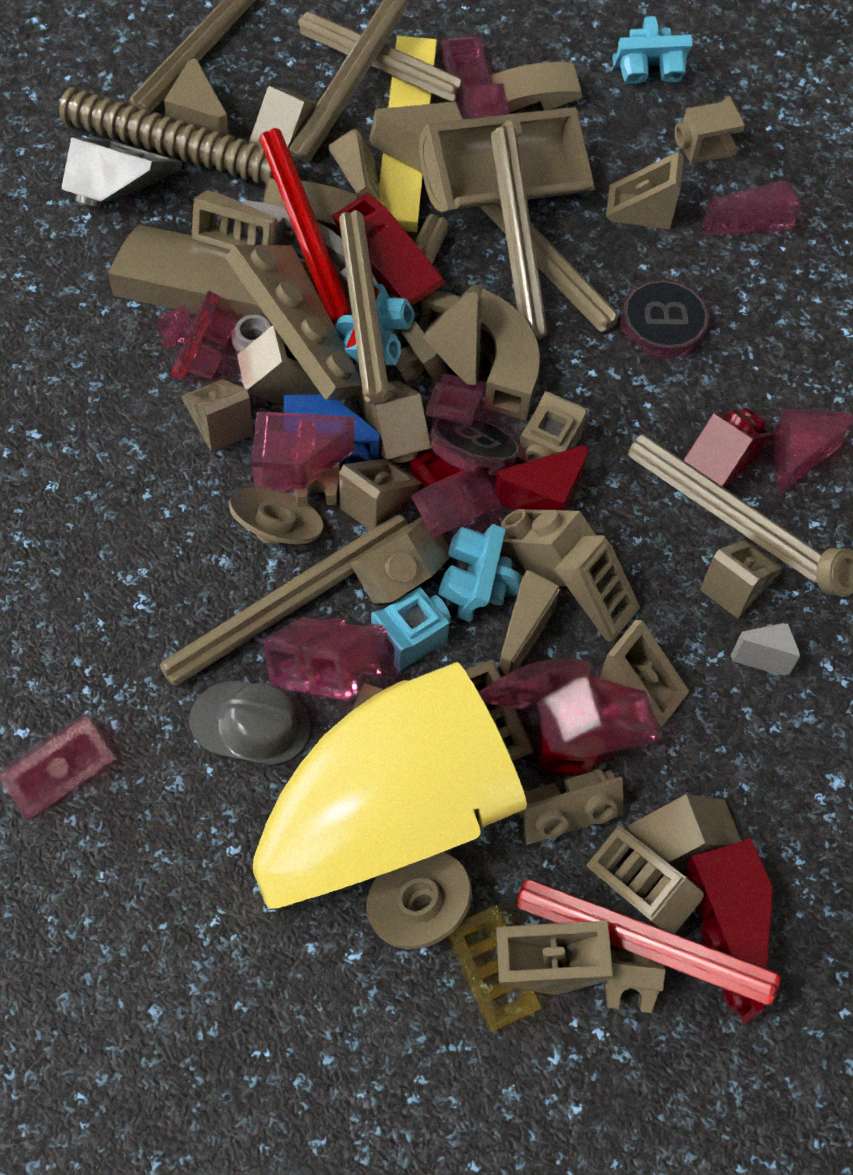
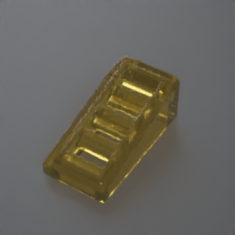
(464, 954)

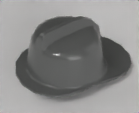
(250, 722)

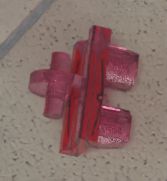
(179, 328)

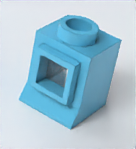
(414, 626)

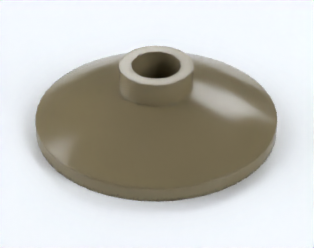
(275, 516)
(400, 893)

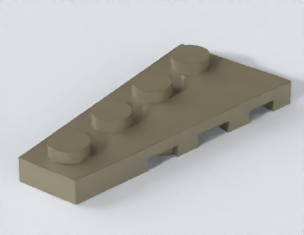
(296, 312)

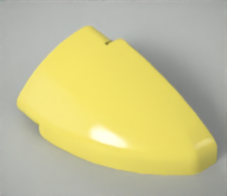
(388, 789)

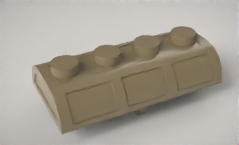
(461, 162)

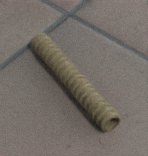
(165, 135)

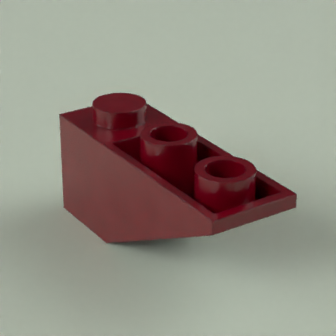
(393, 254)
(734, 909)

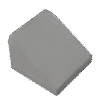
(767, 649)

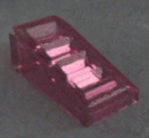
(470, 65)
(755, 210)

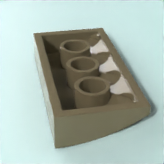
(176, 271)

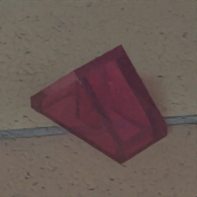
(805, 440)

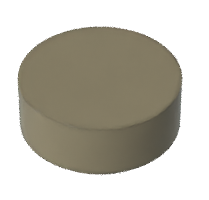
(836, 572)

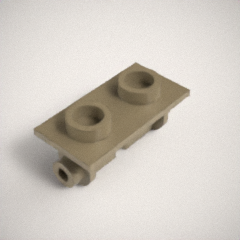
(588, 801)

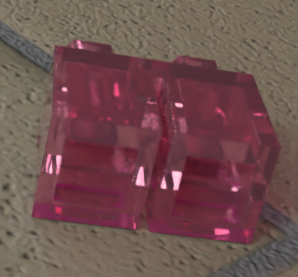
(324, 656)

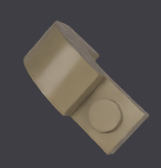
(507, 345)

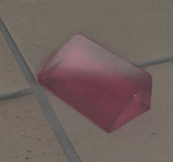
(55, 766)

